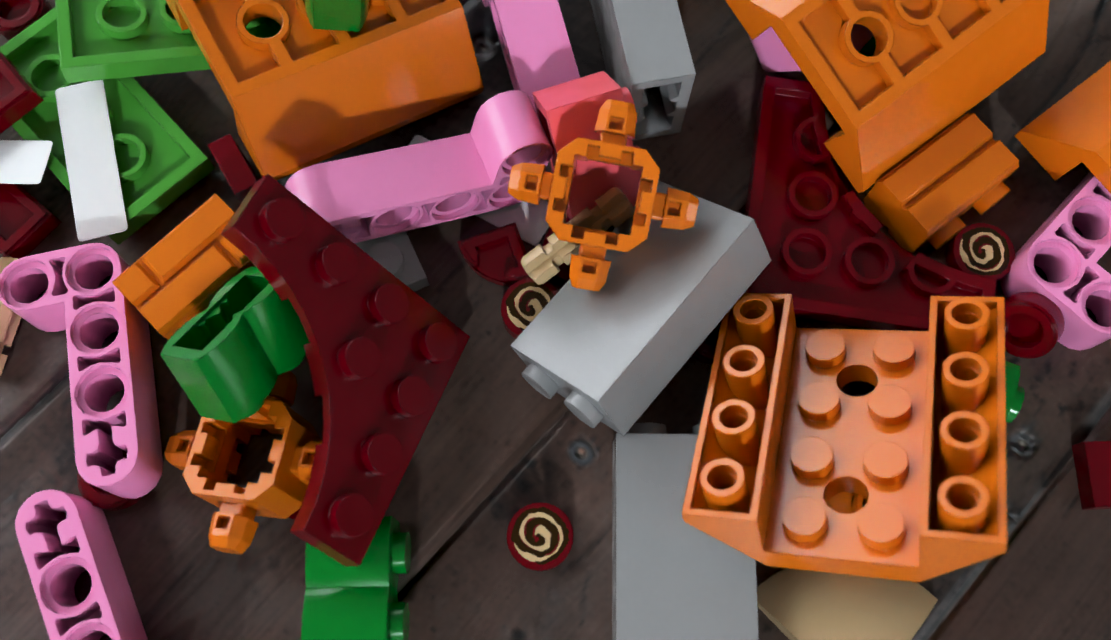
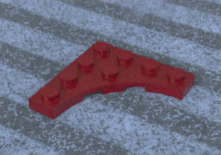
(823, 237)
(371, 354)

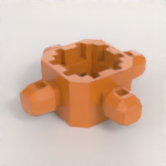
(616, 124)
(211, 455)

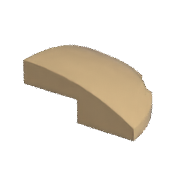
(843, 606)

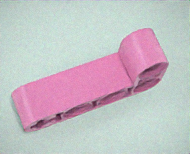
(533, 43)
(428, 180)
(1071, 264)
(96, 372)
(57, 564)

